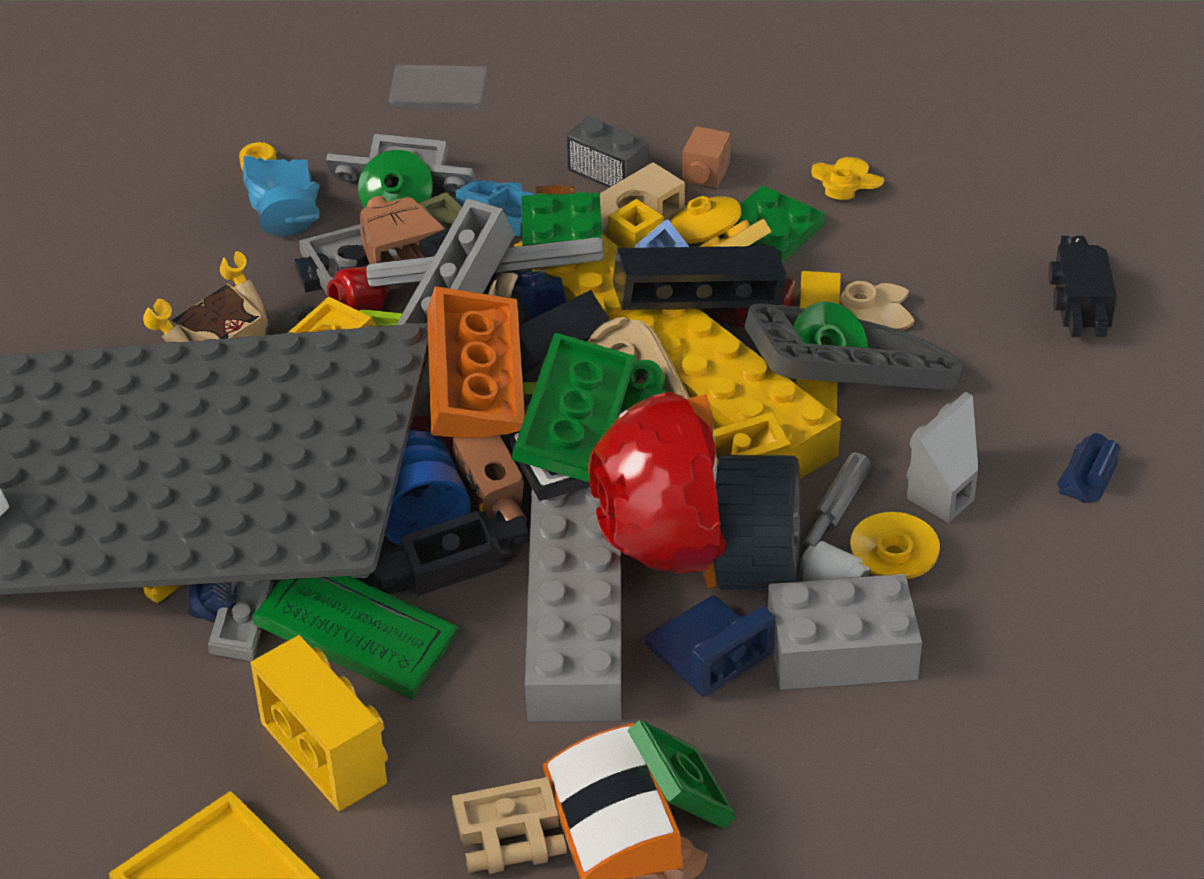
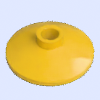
(706, 218)
(895, 544)

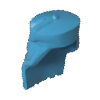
(281, 194)

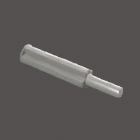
(838, 496)

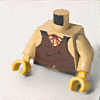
(222, 315)

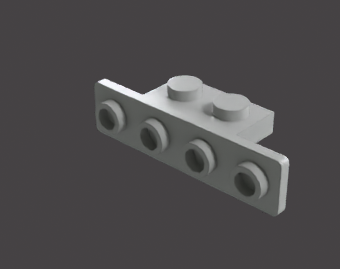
(430, 151)

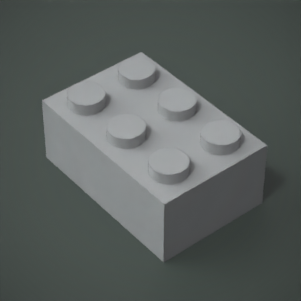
(844, 632)

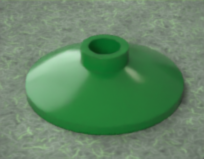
(413, 176)
(830, 324)

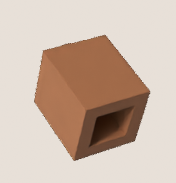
(706, 157)

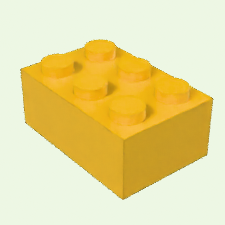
(320, 722)

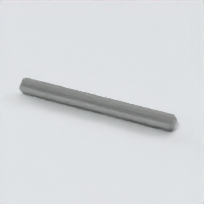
(514, 259)

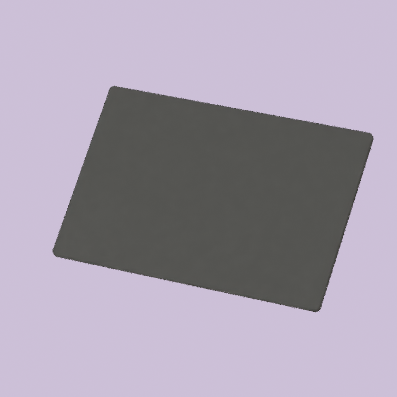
(204, 458)

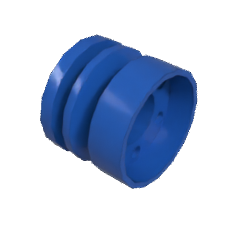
(426, 488)

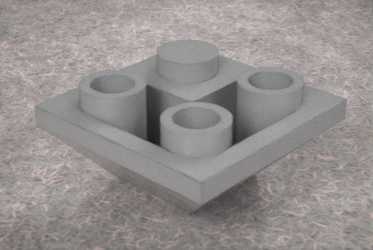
(945, 461)

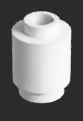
(830, 562)

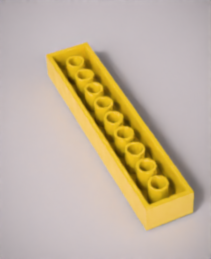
(717, 365)

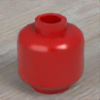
(352, 289)

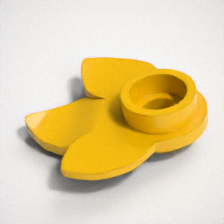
(845, 177)

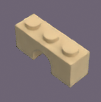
(649, 185)

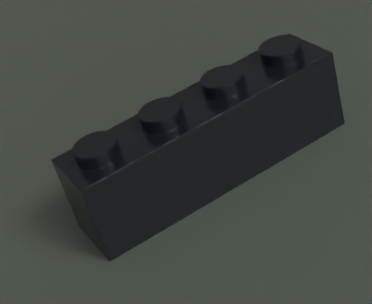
(698, 277)

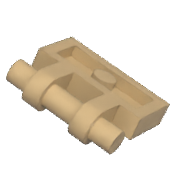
(504, 813)

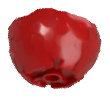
(659, 486)

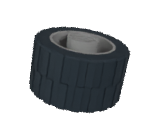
(758, 520)

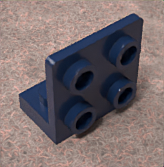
(713, 643)

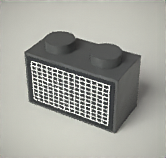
(604, 152)

